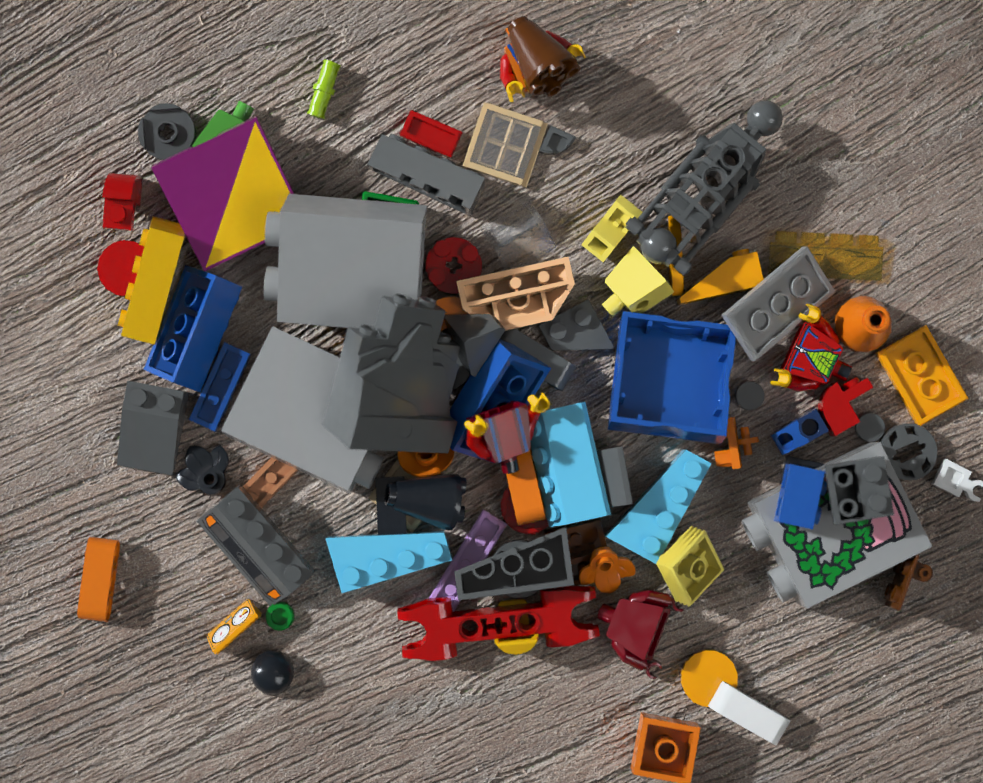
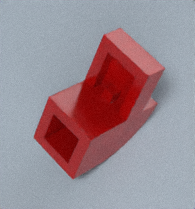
(121, 196)
(835, 404)

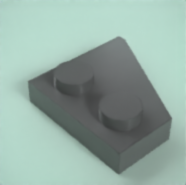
(576, 330)

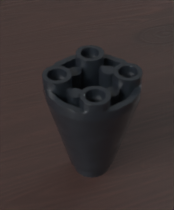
(429, 499)

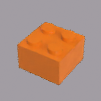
(665, 748)

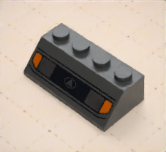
(256, 545)

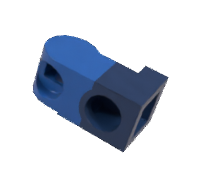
(799, 432)

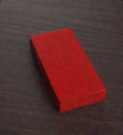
(431, 134)

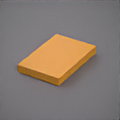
(921, 375)

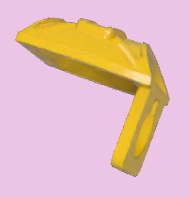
(518, 644)

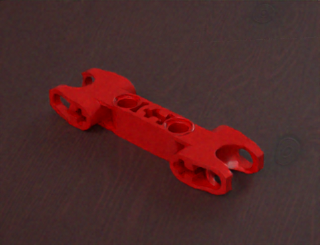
(445, 626)

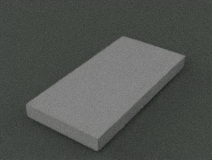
(775, 303)

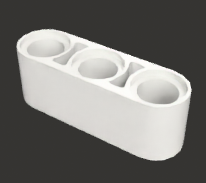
(749, 713)

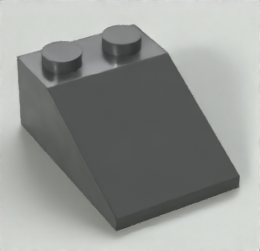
(151, 427)

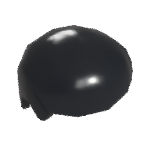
(272, 672)

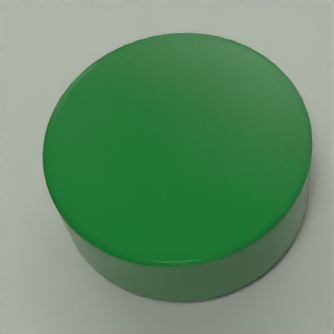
(280, 616)

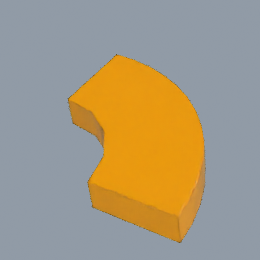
(676, 278)

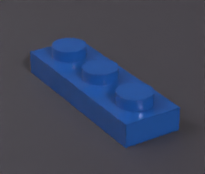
(220, 387)

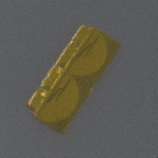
(837, 259)

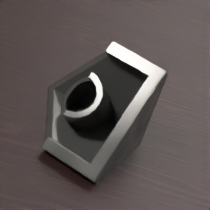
(476, 336)

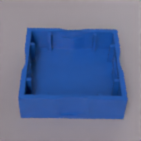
(672, 378)

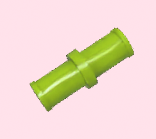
(323, 89)

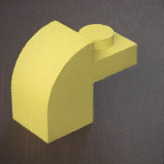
(611, 228)

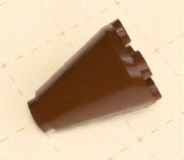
(540, 58)

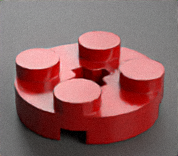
(444, 252)

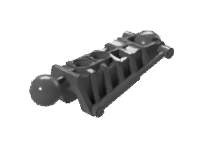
(658, 243)

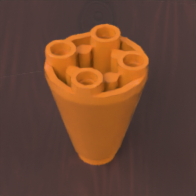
(855, 327)

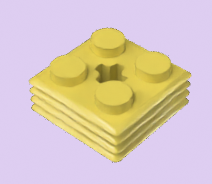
(690, 566)

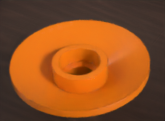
(418, 465)

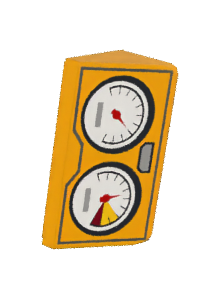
(233, 626)

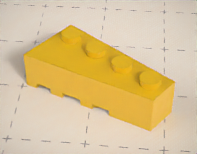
(153, 280)

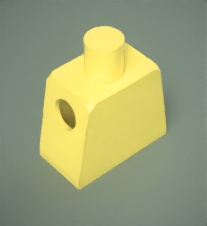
(635, 285)

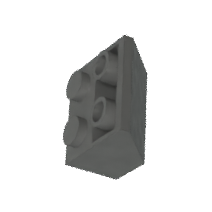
(859, 490)

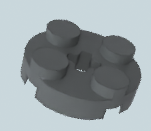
(156, 120)

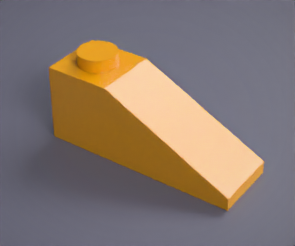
(733, 276)

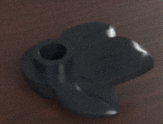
(201, 466)

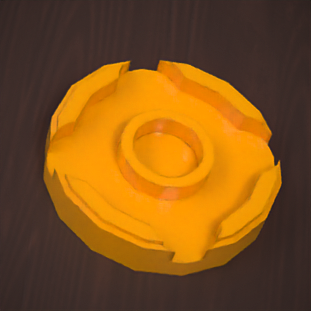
(704, 673)

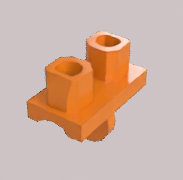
(732, 456)

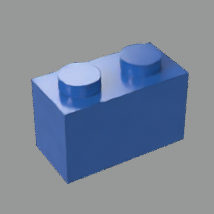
(800, 496)

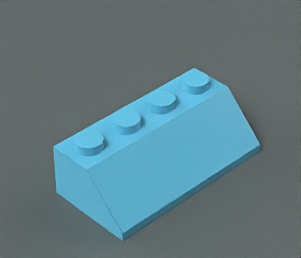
(568, 466)

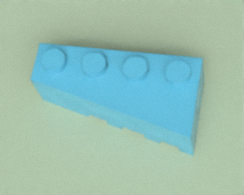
(658, 511)
(376, 558)

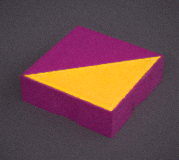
(225, 191)

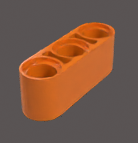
(525, 491)
(98, 579)

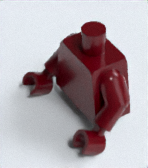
(638, 626)

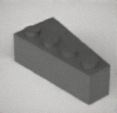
(427, 174)
(524, 568)

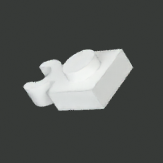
(955, 479)

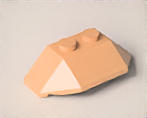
(520, 294)

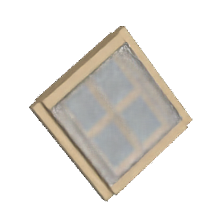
(505, 145)

